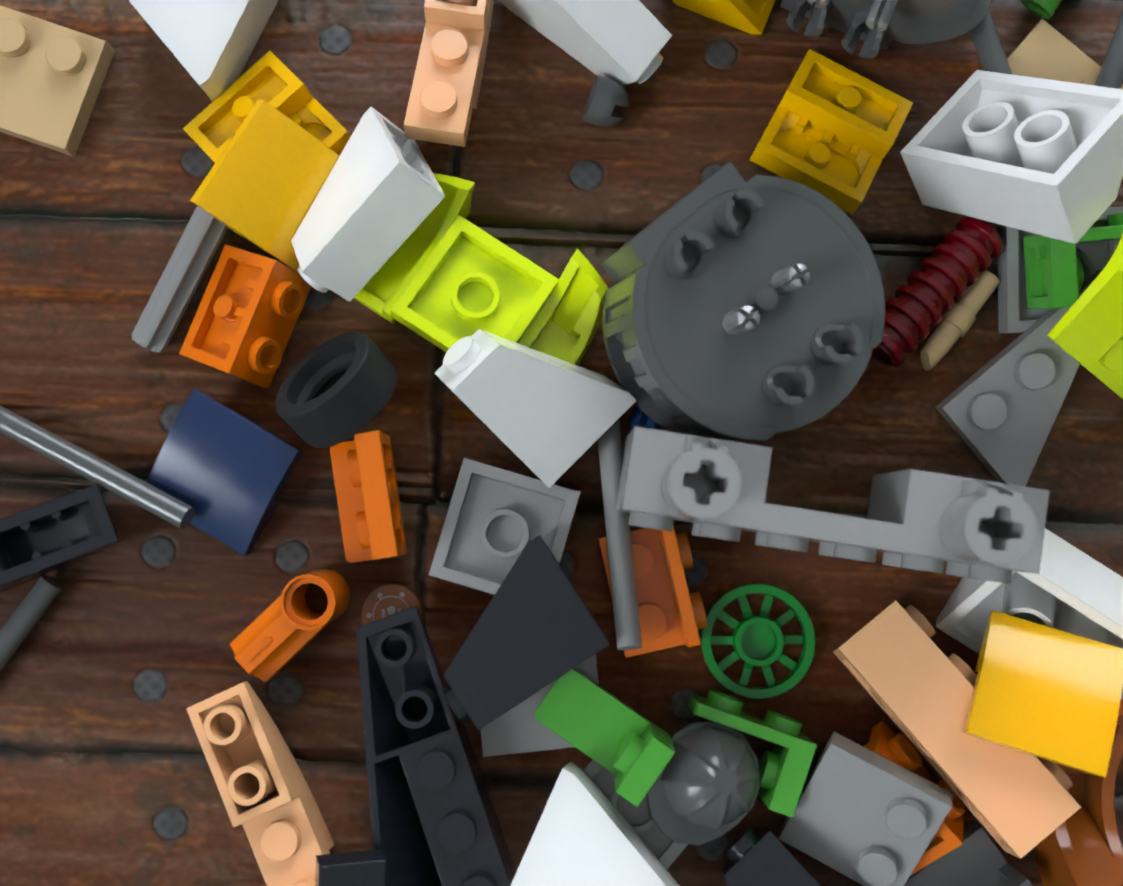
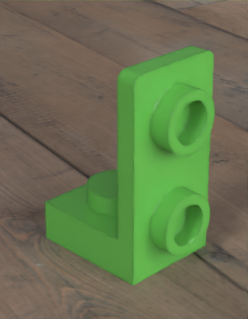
(1055, 271)
(607, 732)
(780, 770)

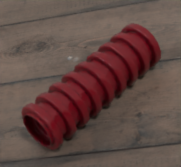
(935, 287)

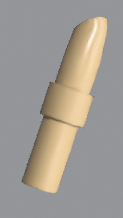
(958, 320)

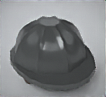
(705, 784)

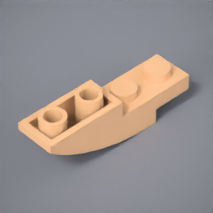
(448, 70)
(261, 785)

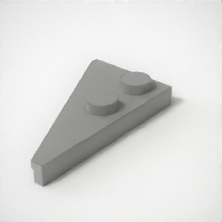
(1014, 400)

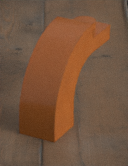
(1087, 844)

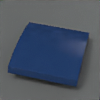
(224, 470)

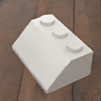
(1022, 153)
(1067, 595)

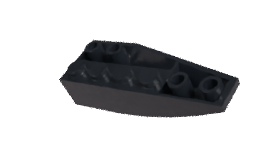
(421, 769)

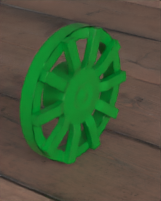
(758, 641)

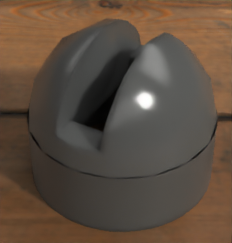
(602, 100)

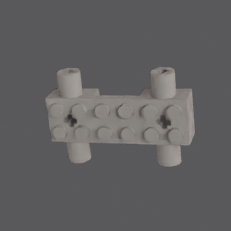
(912, 514)

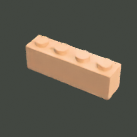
(928, 699)

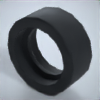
(336, 390)

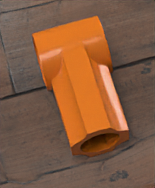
(289, 624)

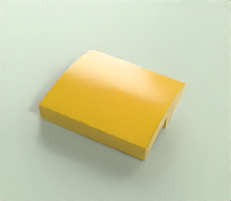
(277, 86)
(831, 131)
(267, 181)
(1046, 693)

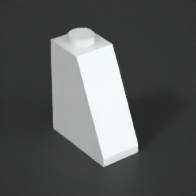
(208, 35)
(604, 35)
(365, 208)
(533, 400)
(586, 841)

